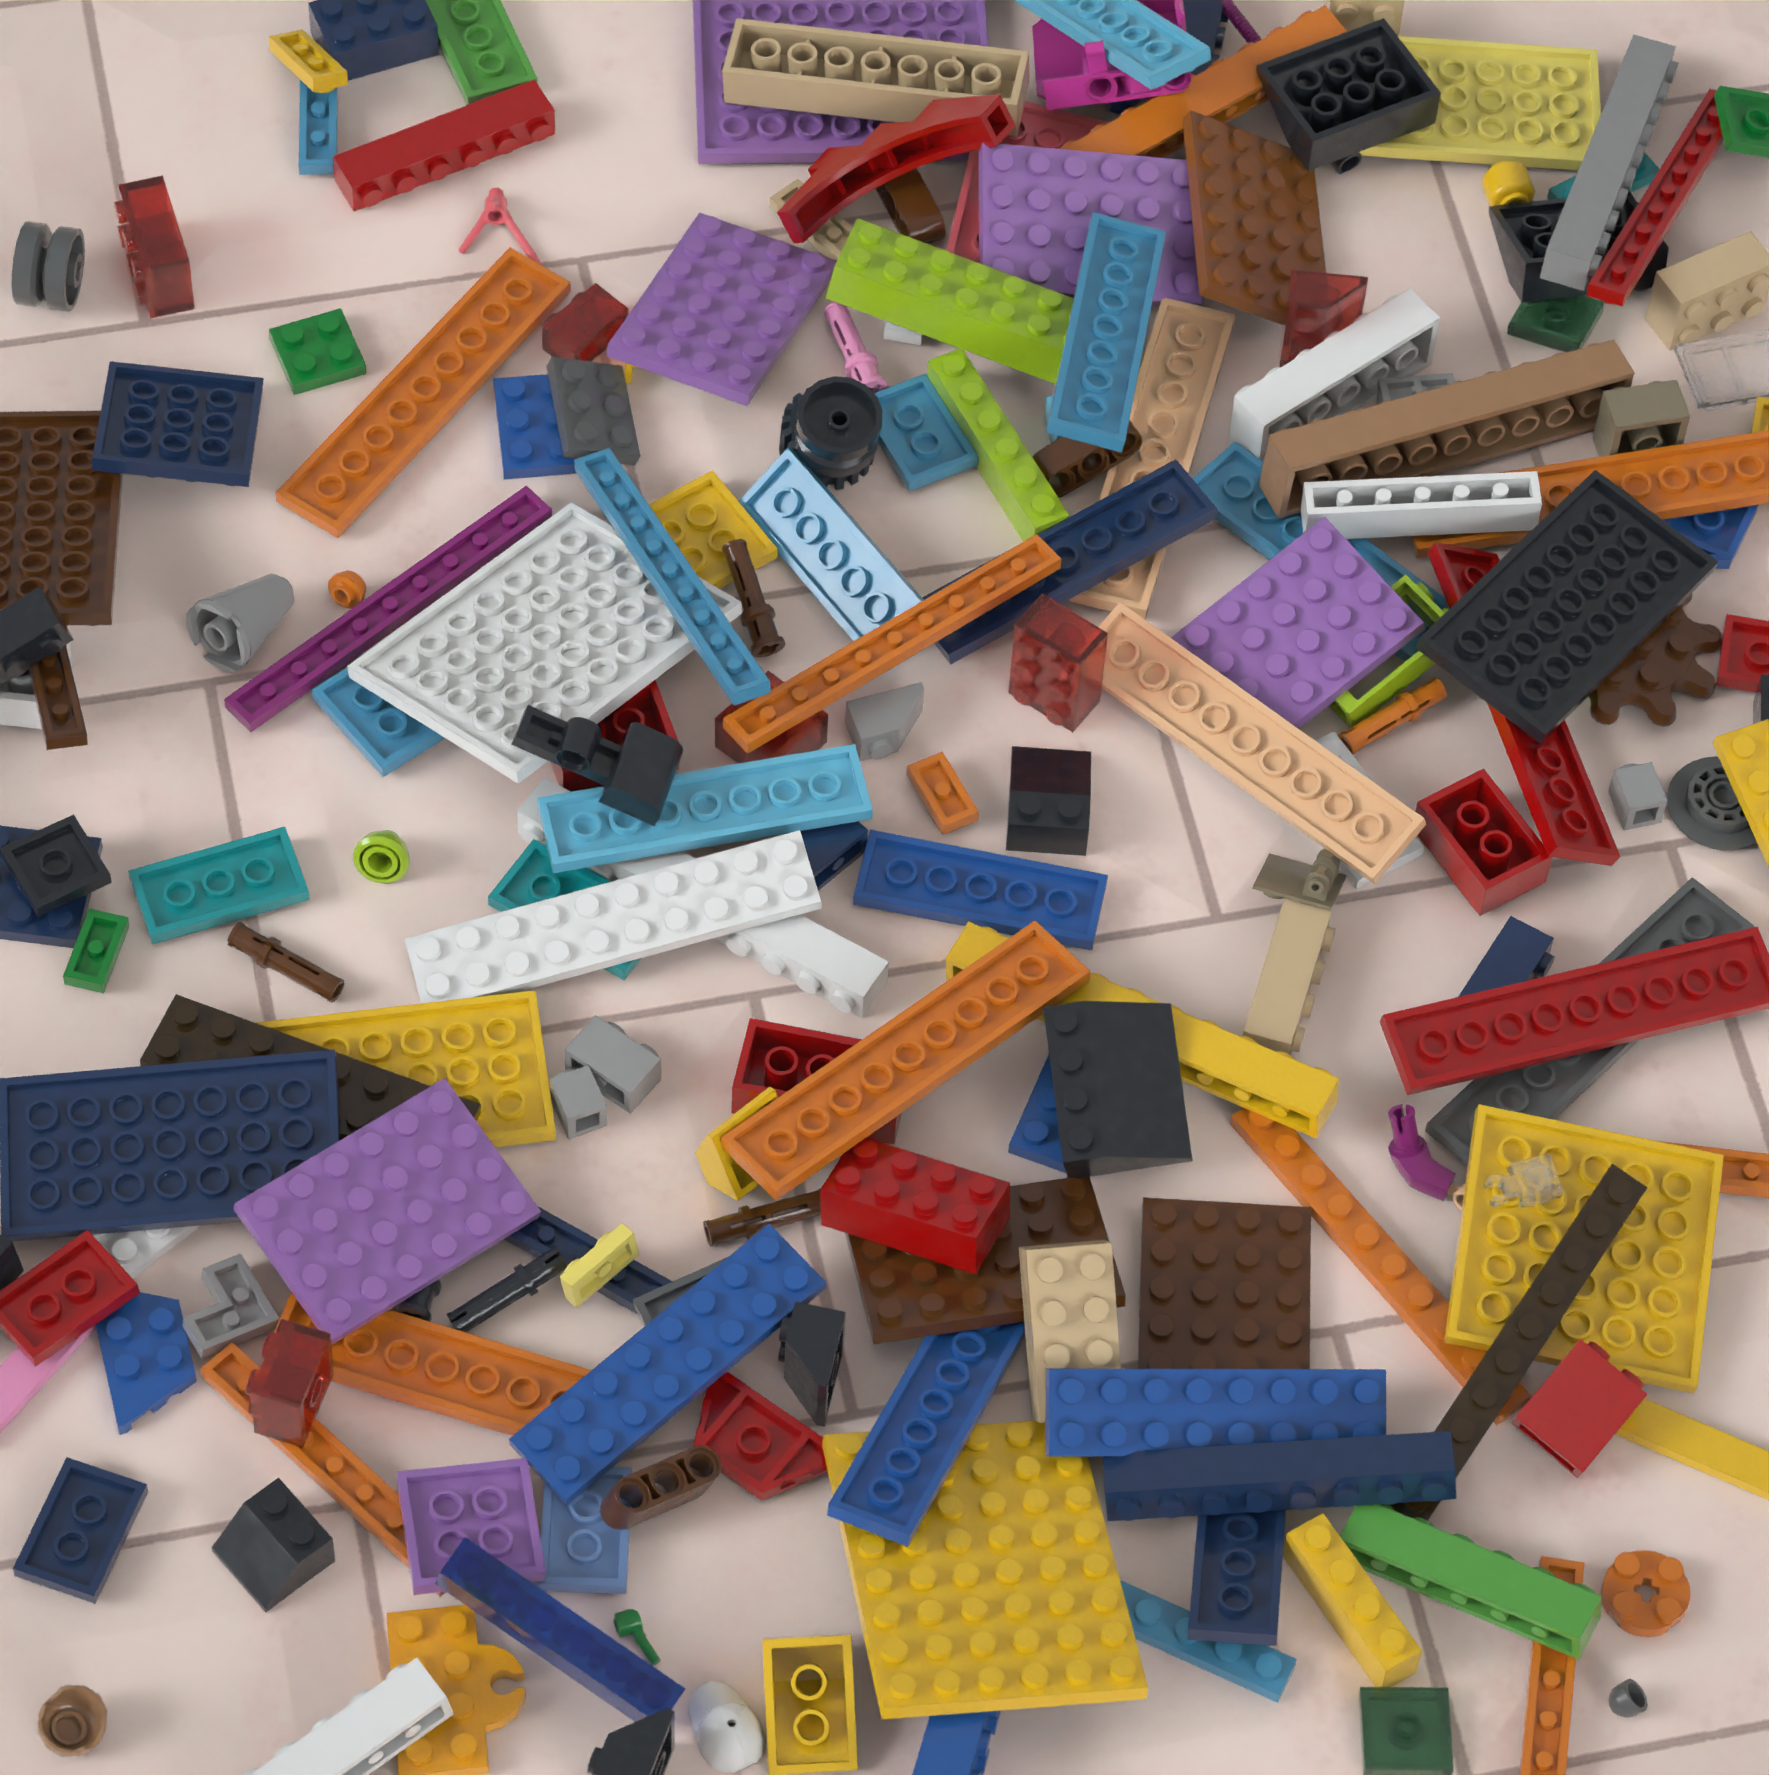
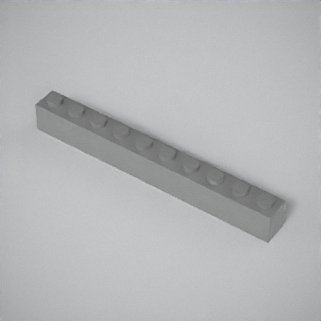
(1610, 163)

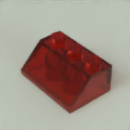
(1317, 307)

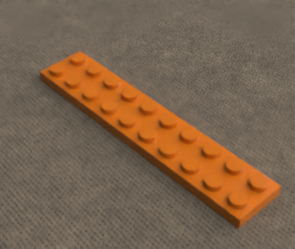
(422, 392)
(1663, 479)
(904, 1060)

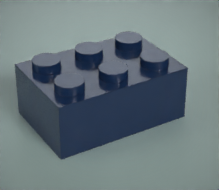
(374, 33)

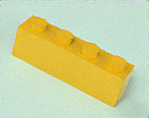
(1351, 1602)

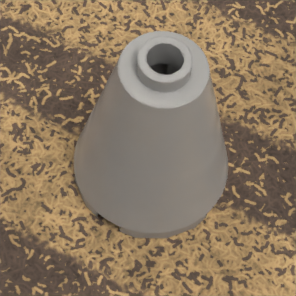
(239, 620)

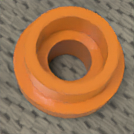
(347, 588)

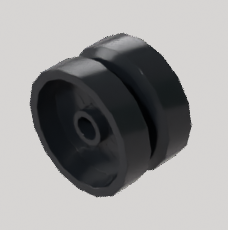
(838, 426)

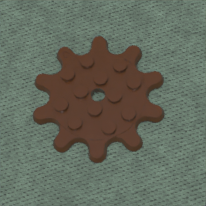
(1658, 669)

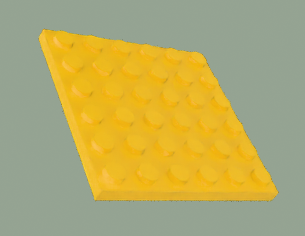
(1649, 1286)

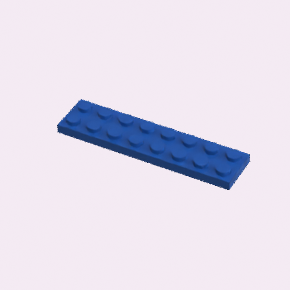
(666, 1364)
(1188, 1408)
(923, 1430)

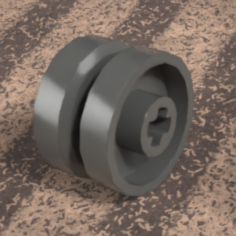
(48, 266)

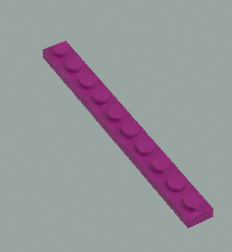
(387, 609)

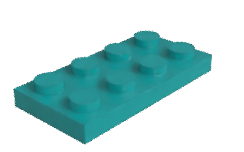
(533, 881)
(218, 885)

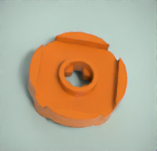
(1651, 1569)

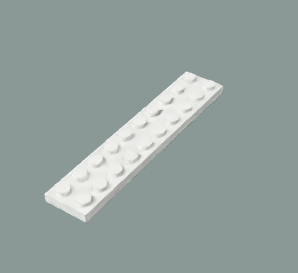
(616, 921)

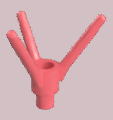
(496, 213)

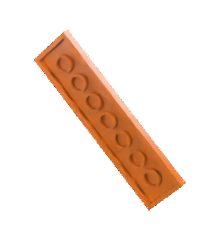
(446, 1370)

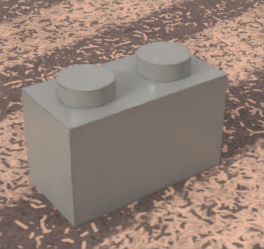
(619, 1064)

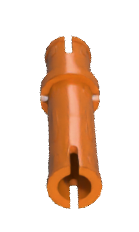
(1404, 708)

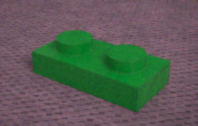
(96, 950)

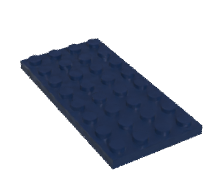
(157, 1141)

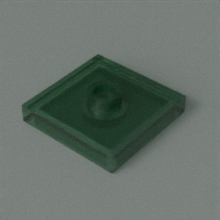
(1557, 322)
(1405, 1731)

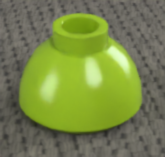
(381, 857)

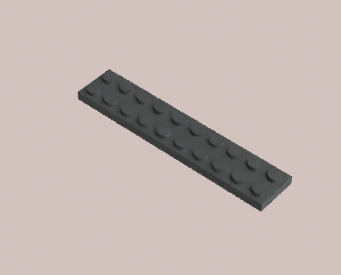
(1554, 1085)

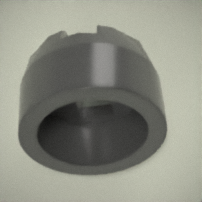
(1627, 1699)

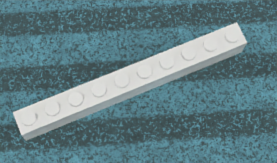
(788, 947)

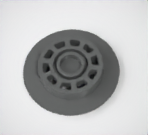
(1726, 827)

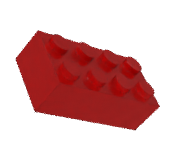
(785, 1056)
(916, 1204)

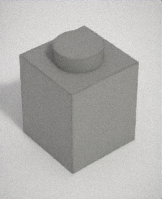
(1637, 795)
(578, 1101)

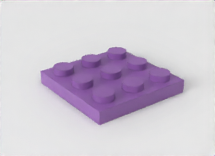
(476, 1501)

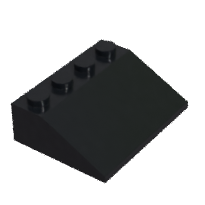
(1348, 94)
(1523, 238)
(1116, 1086)

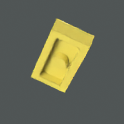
(598, 1266)

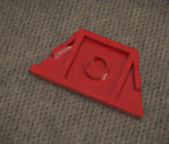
(757, 1440)

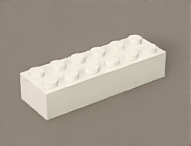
(1338, 372)

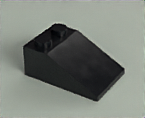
(1049, 801)

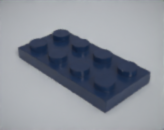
(1237, 1578)

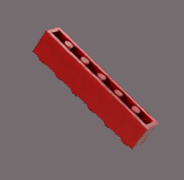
(444, 145)

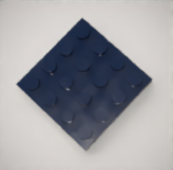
(178, 424)

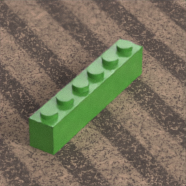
(1473, 1578)

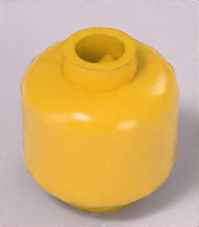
(1507, 184)

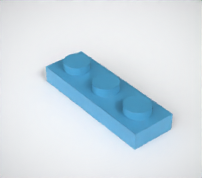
(317, 131)

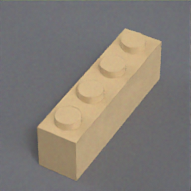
(1287, 977)

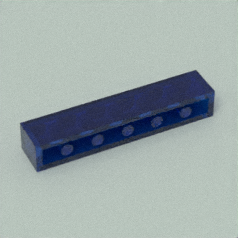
(556, 1633)

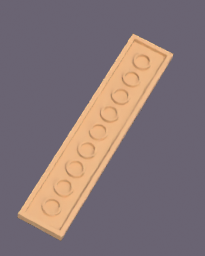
(1170, 414)
(1255, 747)

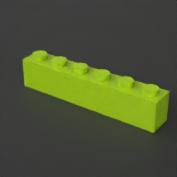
(1000, 451)

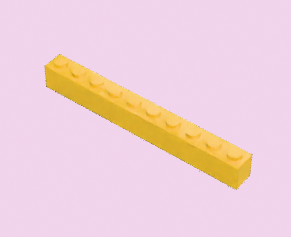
(1208, 1056)

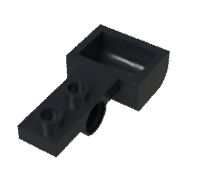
(633, 773)

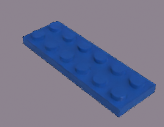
(979, 887)

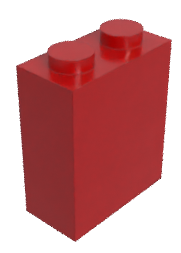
(1580, 1407)

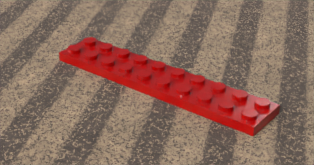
(1547, 772)
(1578, 1011)

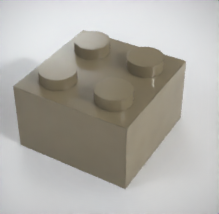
(1641, 418)

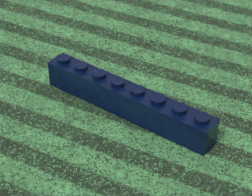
(1280, 1476)

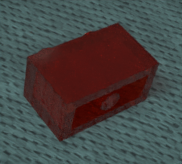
(584, 325)

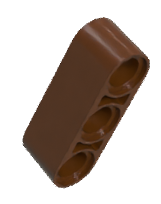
(912, 207)
(1073, 463)
(648, 1500)

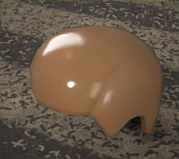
(72, 1721)

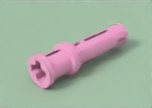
(859, 362)

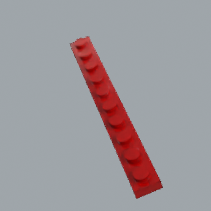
(1659, 206)

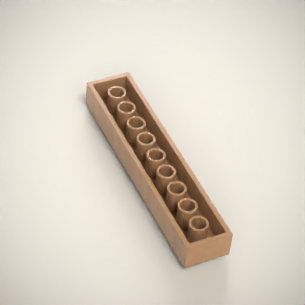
(1446, 425)

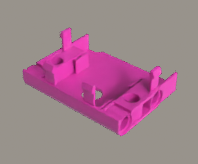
(1080, 74)

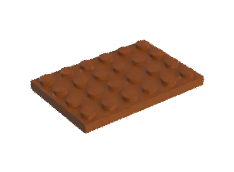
(1249, 216)

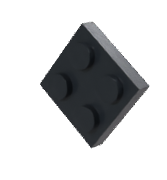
(55, 865)

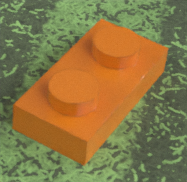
(942, 793)

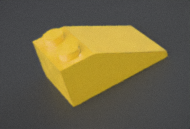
(810, 1703)

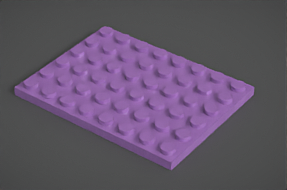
(786, 136)

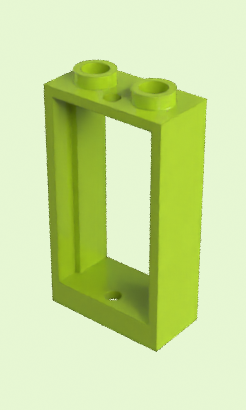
(1352, 710)

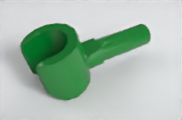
(629, 1623)

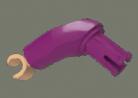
(1414, 1160)

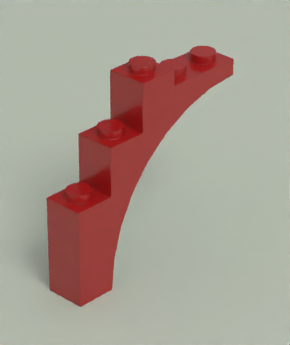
(892, 150)

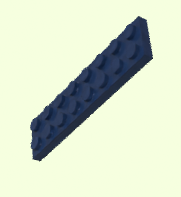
(1095, 547)

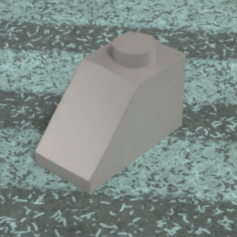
(883, 720)

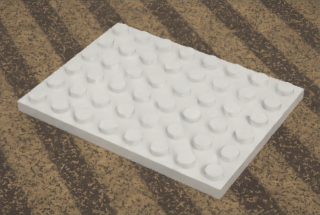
(542, 625)

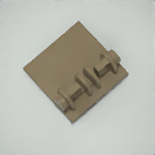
(1301, 882)

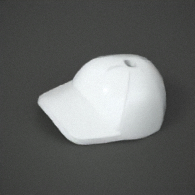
(723, 1746)

